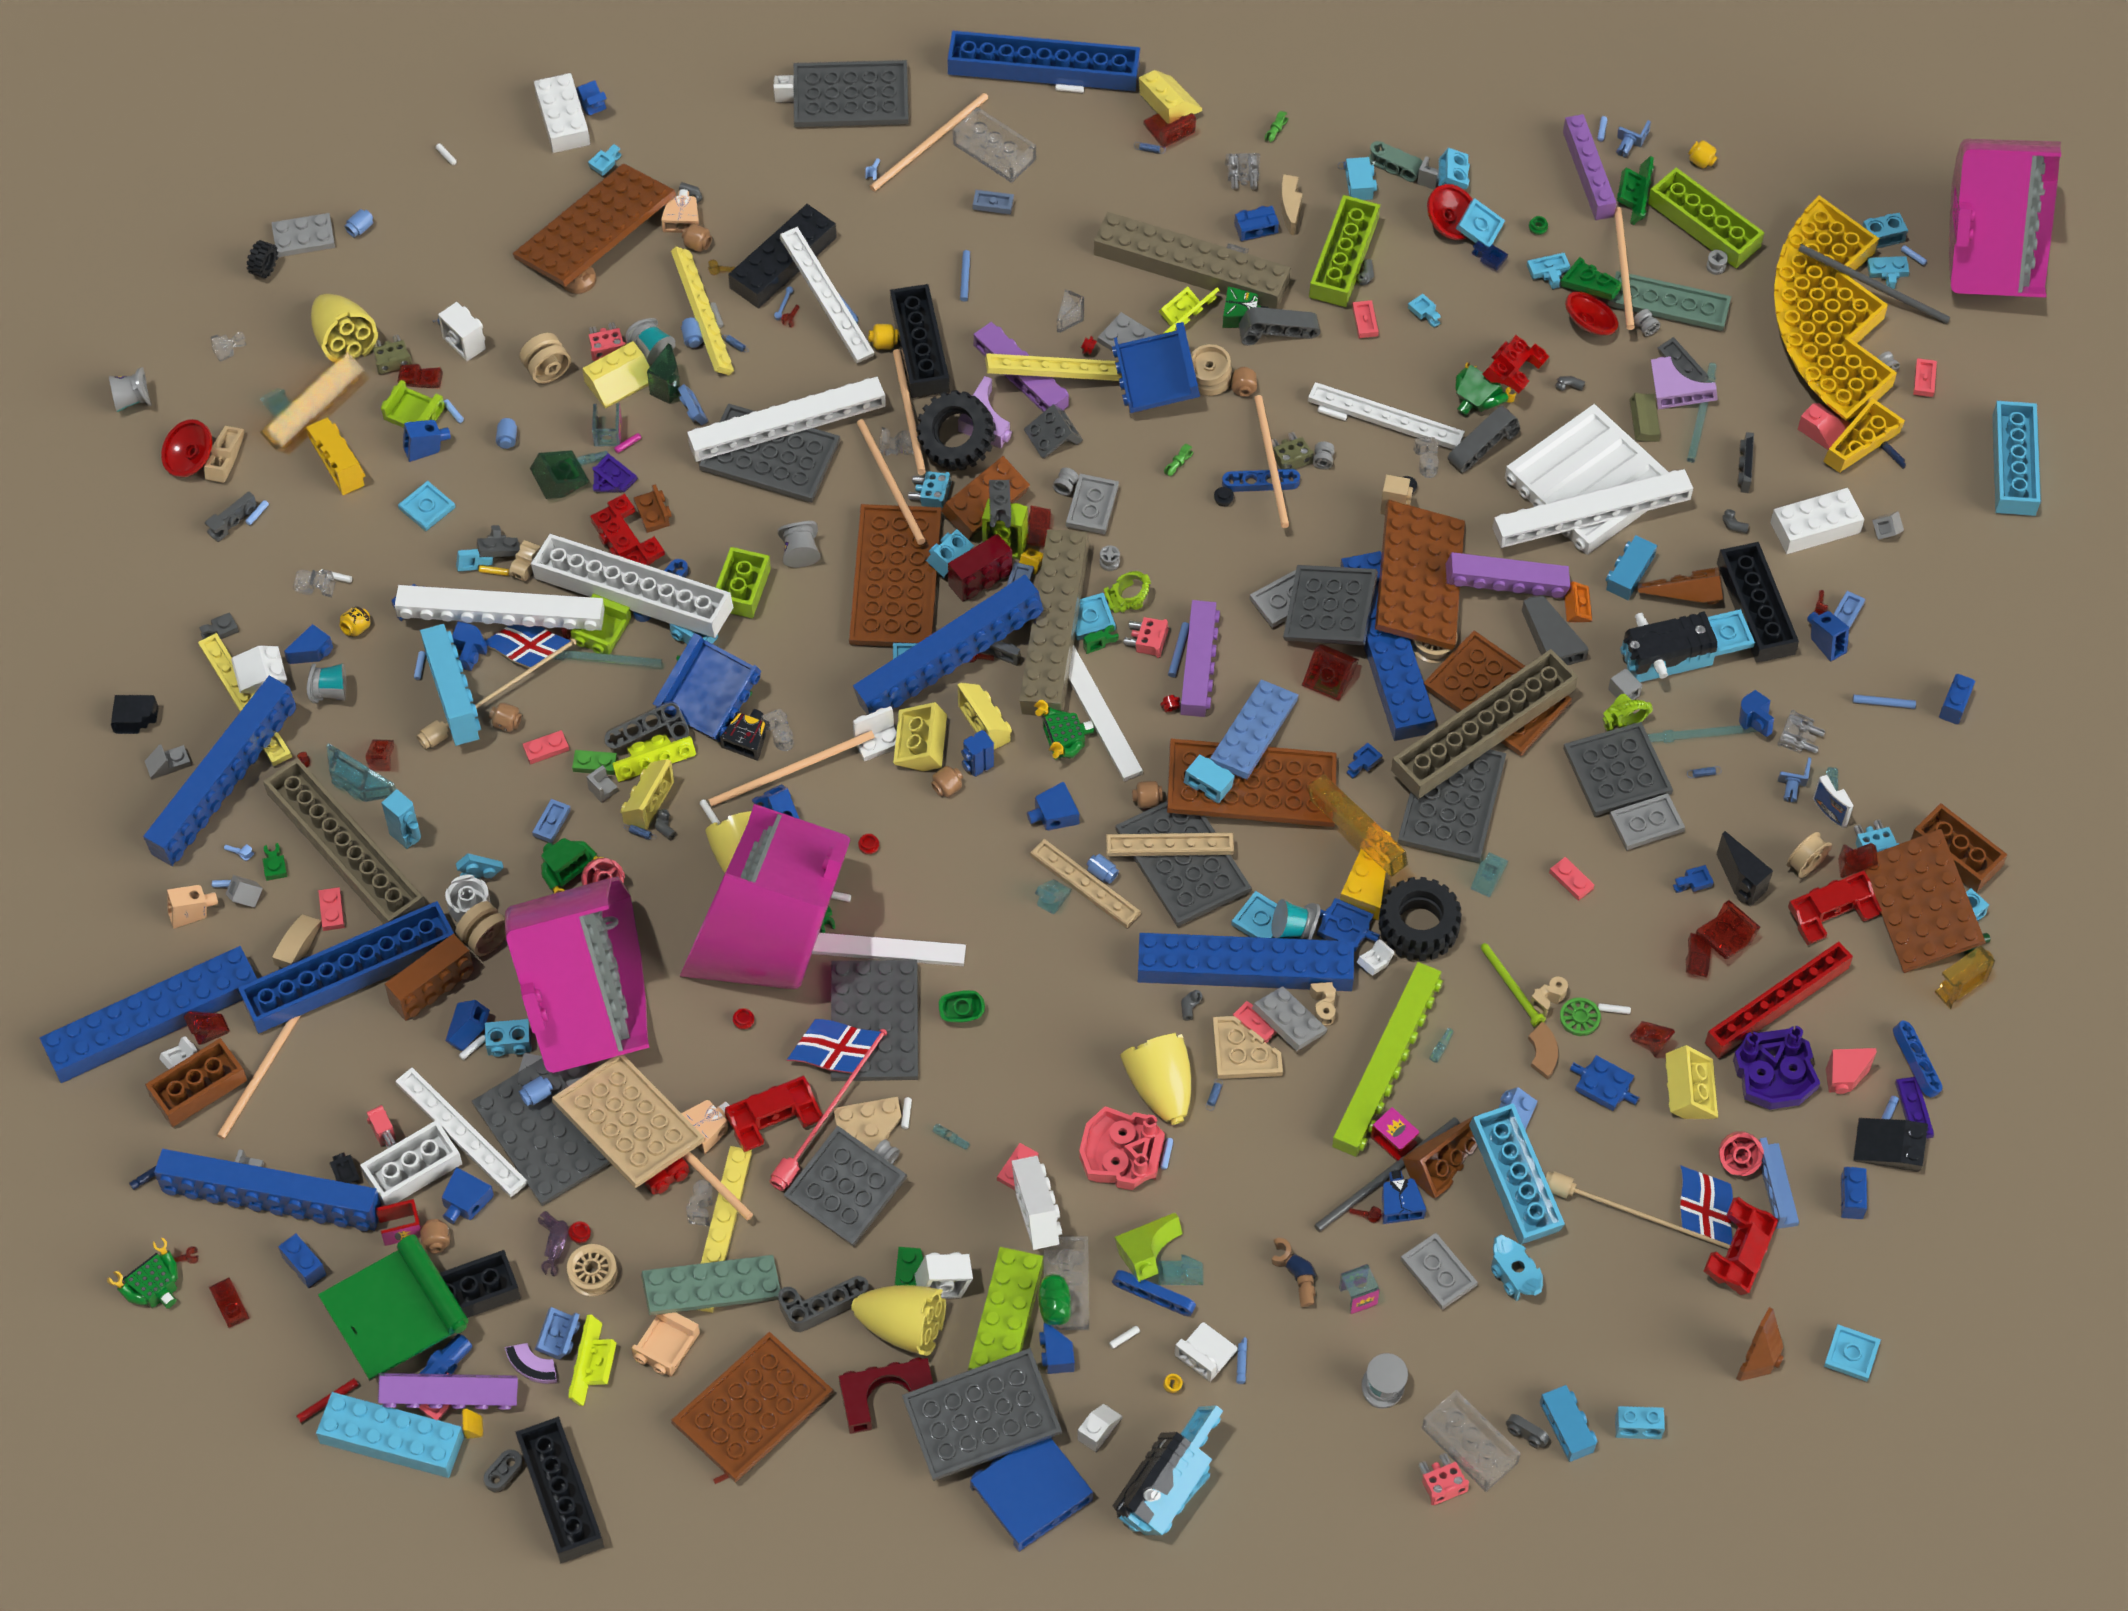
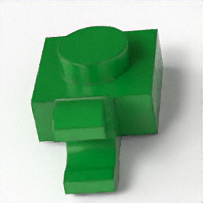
(1097, 640)

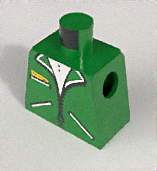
(1236, 305)

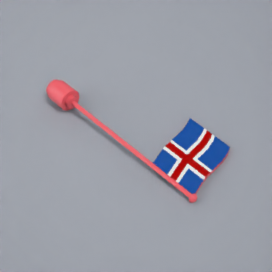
(831, 1048)

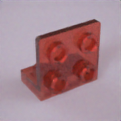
(1170, 133)
(1729, 931)

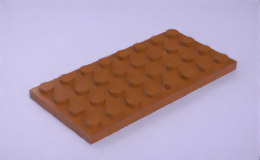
(594, 224)
(892, 577)
(1413, 580)
(1272, 792)

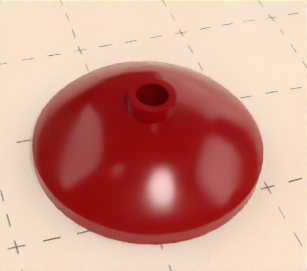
(1446, 209)
(1591, 314)
(186, 448)

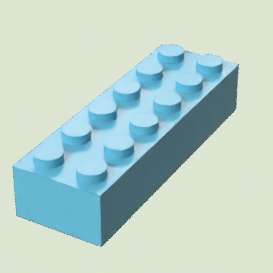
(2016, 458)
(451, 684)
(1516, 1174)
(390, 1434)

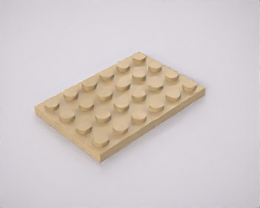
(628, 1120)

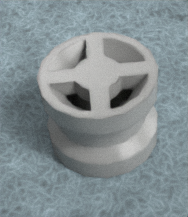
(1713, 265)
(1887, 358)
(1109, 558)
(886, 1151)

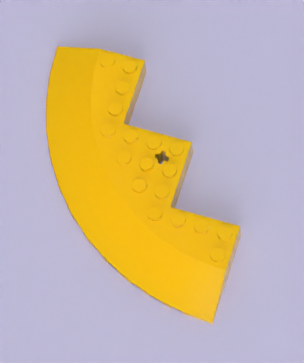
(1828, 312)

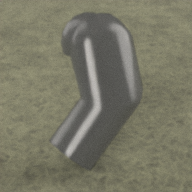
(693, 190)
(1368, 273)
(1571, 381)
(1732, 523)
(662, 824)
(1189, 1003)

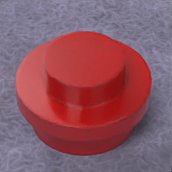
(1088, 345)
(1170, 703)
(868, 844)
(743, 1018)
(579, 1232)

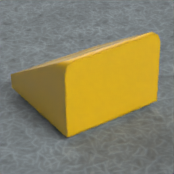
(1032, 558)
(472, 1424)

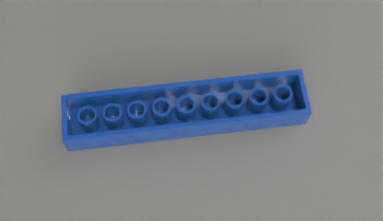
(1043, 60)
(950, 647)
(1395, 669)
(220, 771)
(1244, 961)
(344, 967)
(147, 1015)
(268, 1190)

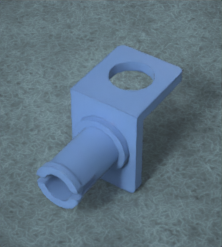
(1631, 138)
(1793, 781)

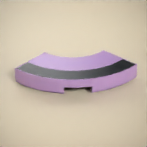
(531, 1366)

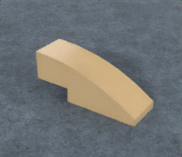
(1290, 202)
(223, 454)
(296, 941)

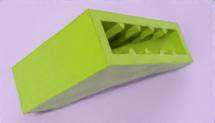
(1142, 1245)

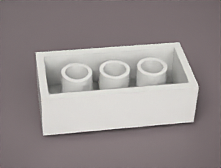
(562, 113)
(1817, 521)
(411, 1164)
(1036, 1202)

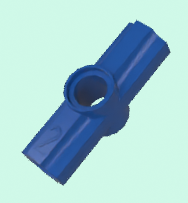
(446, 1360)

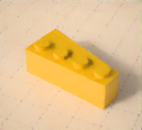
(336, 455)

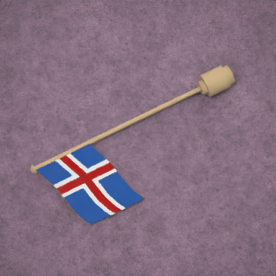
(521, 645)
(1702, 1204)

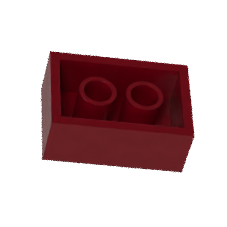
(980, 568)

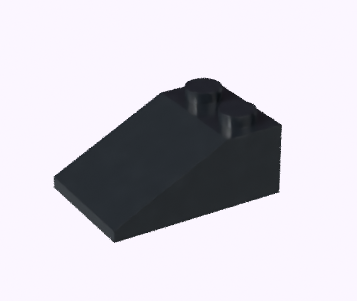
(1744, 870)
(1891, 1143)

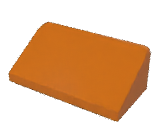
(1578, 603)

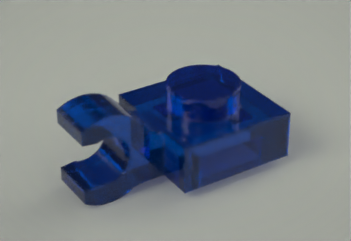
(1490, 256)

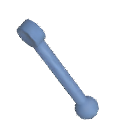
(789, 290)

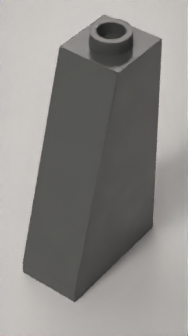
(1552, 631)

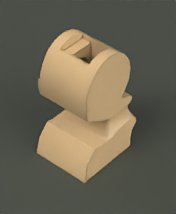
(521, 566)
(1553, 993)
(1325, 1008)

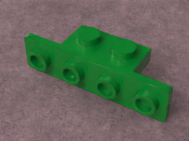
(1634, 189)

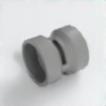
(1647, 323)
(1323, 457)
(1065, 482)

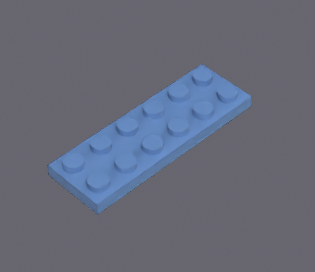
(1254, 728)

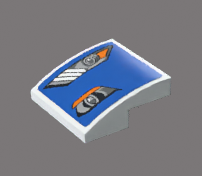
(1833, 804)

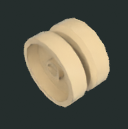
(545, 358)
(1212, 369)
(482, 928)

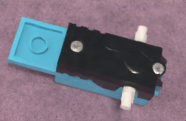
(1682, 643)
(1167, 1476)

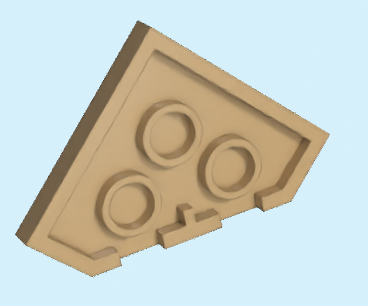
(1242, 1051)
(870, 1120)

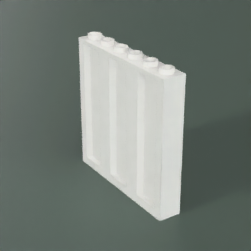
(1578, 460)

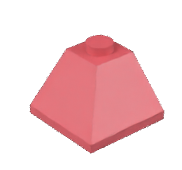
(1822, 424)
(1848, 1068)

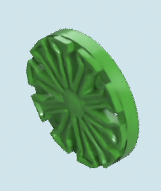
(1580, 1016)

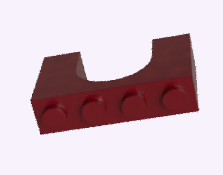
(858, 1386)

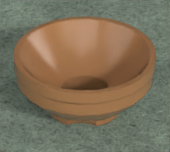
(583, 282)

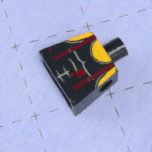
(745, 735)

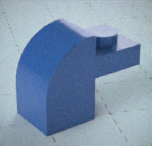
(591, 98)
(471, 642)
(1755, 713)

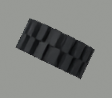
(262, 259)

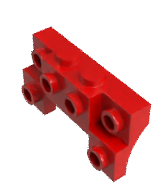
(1510, 358)
(618, 536)
(1832, 900)
(770, 1108)
(1746, 1249)

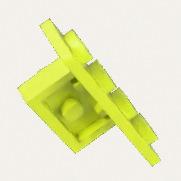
(1183, 306)
(650, 751)
(592, 1362)

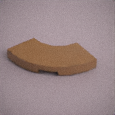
(1546, 1050)

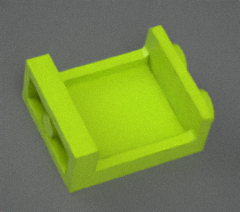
(410, 406)
(614, 623)

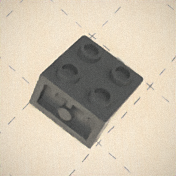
(1051, 431)

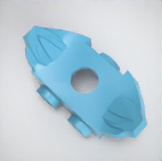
(1505, 1254)

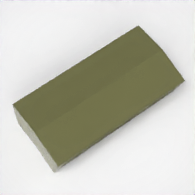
(1645, 417)

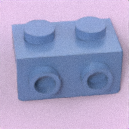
(1523, 1102)
(557, 1333)

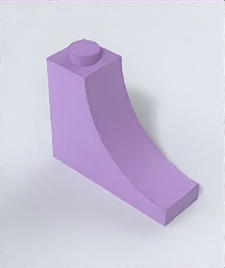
(1676, 390)
(1002, 431)

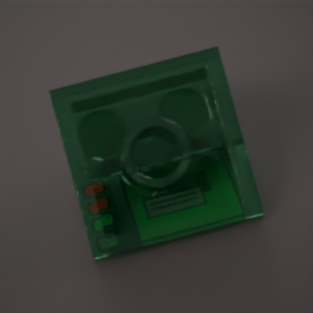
(664, 376)
(558, 473)

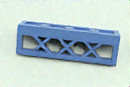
(1778, 1186)

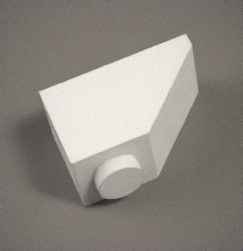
(1098, 1427)

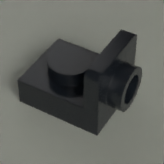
(344, 1168)

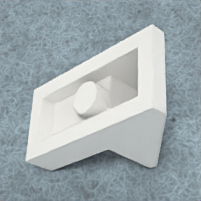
(784, 88)

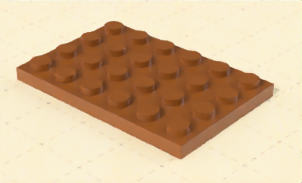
(1474, 671)
(1924, 901)
(752, 1406)

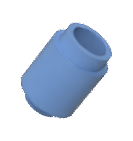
(359, 222)
(691, 333)
(506, 433)
(1102, 868)
(535, 1091)

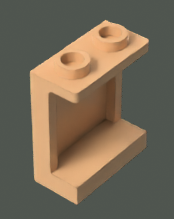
(666, 1342)

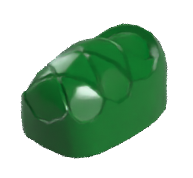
(961, 1006)
(1054, 1300)

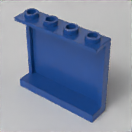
(1156, 370)
(708, 687)
(1032, 1490)

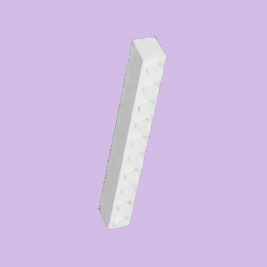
(786, 419)
(1592, 508)
(499, 607)

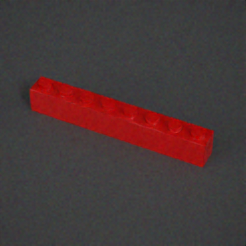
(1778, 999)

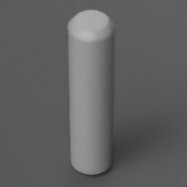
(716, 313)

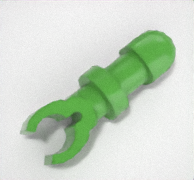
(1276, 126)
(1178, 460)

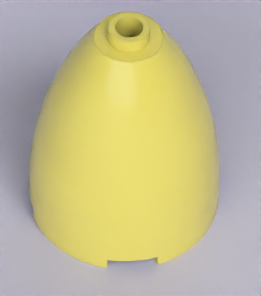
(342, 327)
(726, 837)
(1161, 1075)
(903, 1315)

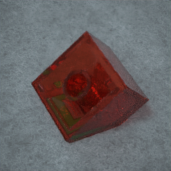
(1329, 672)

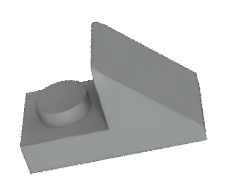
(163, 763)

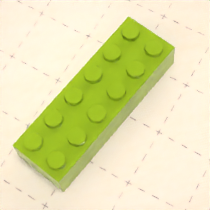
(1705, 217)
(1344, 251)
(1007, 1306)

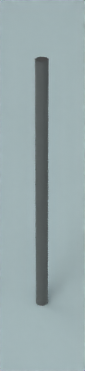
(1873, 283)
(1376, 1182)

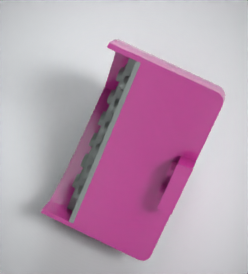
(2002, 216)
(769, 903)
(580, 973)

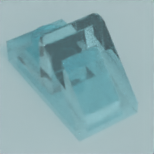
(275, 401)
(1489, 874)
(1052, 895)
(1182, 1272)

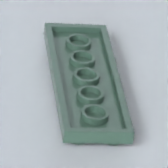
(1675, 302)
(710, 1285)

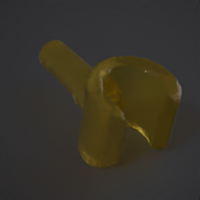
(714, 268)

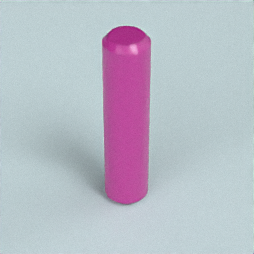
(627, 443)

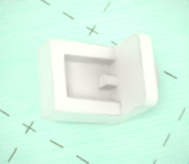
(1376, 958)
(178, 1054)

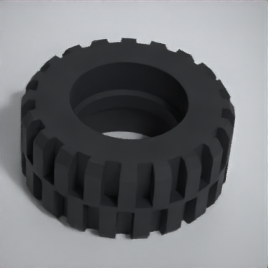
(973, 448)
(1424, 895)

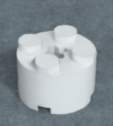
(464, 894)

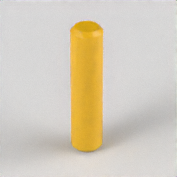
(493, 570)

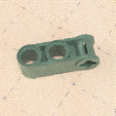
(1395, 161)

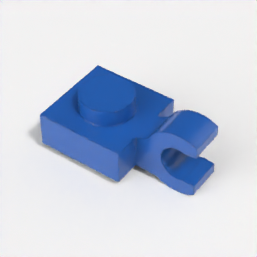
(1364, 758)
(764, 799)
(1696, 878)

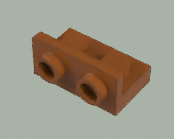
(652, 510)

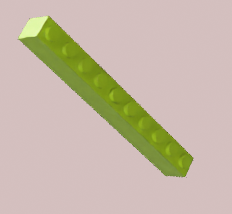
(1387, 1058)

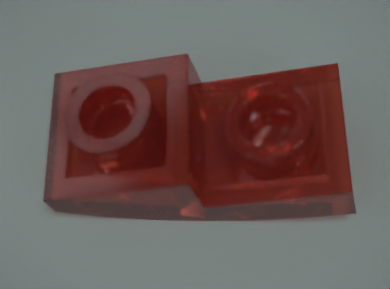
(421, 378)
(1038, 524)
(1698, 956)
(229, 1302)

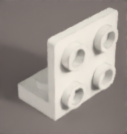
(883, 728)
(1205, 1351)

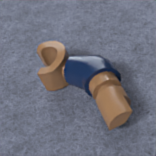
(1300, 1268)

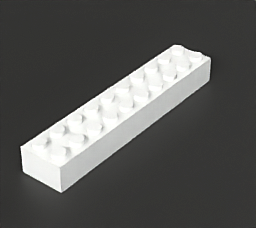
(632, 585)

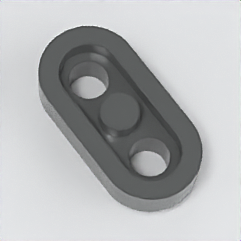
(1534, 1435)
(502, 1471)

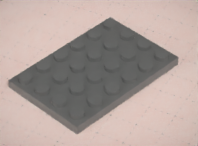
(850, 93)
(783, 465)
(1456, 812)
(1185, 883)
(876, 998)
(539, 1136)
(981, 1414)

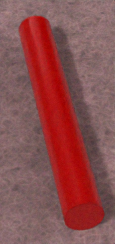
(321, 1404)

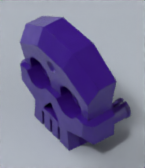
(1779, 1084)

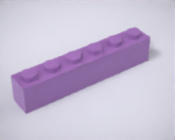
(1589, 167)
(1039, 389)
(1507, 575)
(1198, 658)
(447, 1389)

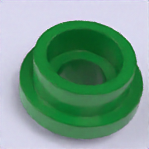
(1538, 221)

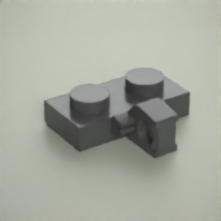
(497, 545)

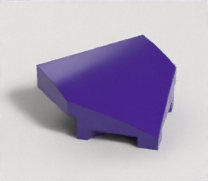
(612, 476)

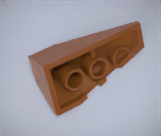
(1700, 587)
(1440, 1158)
(1764, 1351)

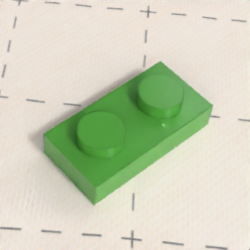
(591, 760)

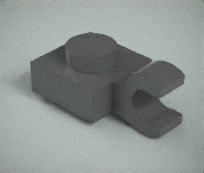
(222, 625)

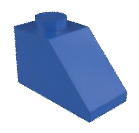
(309, 647)

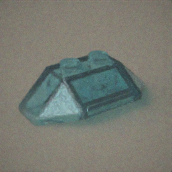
(356, 778)

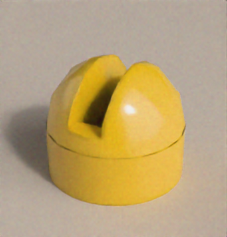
(1176, 1385)

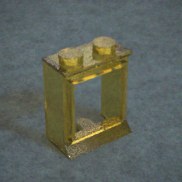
(1965, 975)

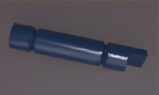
(1893, 454)
(142, 1178)

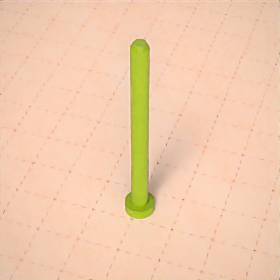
(1536, 1018)

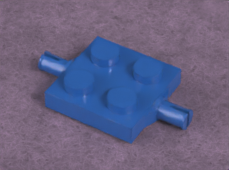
(1346, 923)
(1604, 1083)

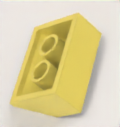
(1167, 96)
(617, 374)
(982, 714)
(920, 737)
(648, 794)
(1691, 1084)

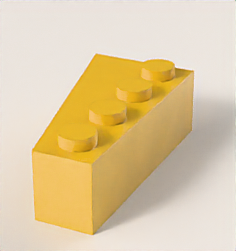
(1865, 433)
(1365, 884)

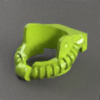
(1118, 603)
(1621, 714)

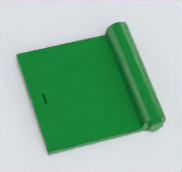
(395, 1308)

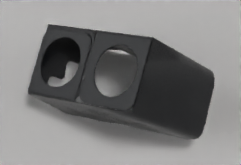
(133, 713)

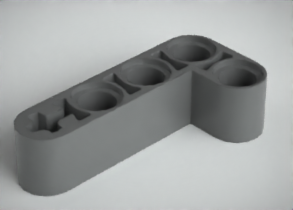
(1278, 323)
(1483, 438)
(644, 728)
(824, 1299)

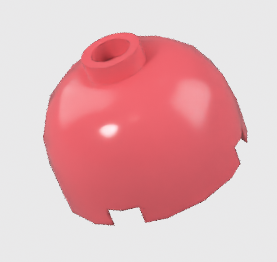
(601, 869)
(1741, 1153)

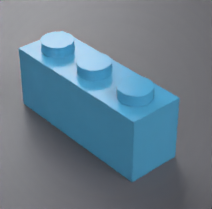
(1630, 567)
(1568, 1423)

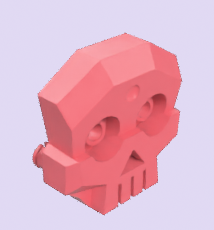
(1103, 1145)

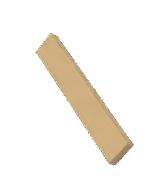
(1169, 844)
(1085, 883)

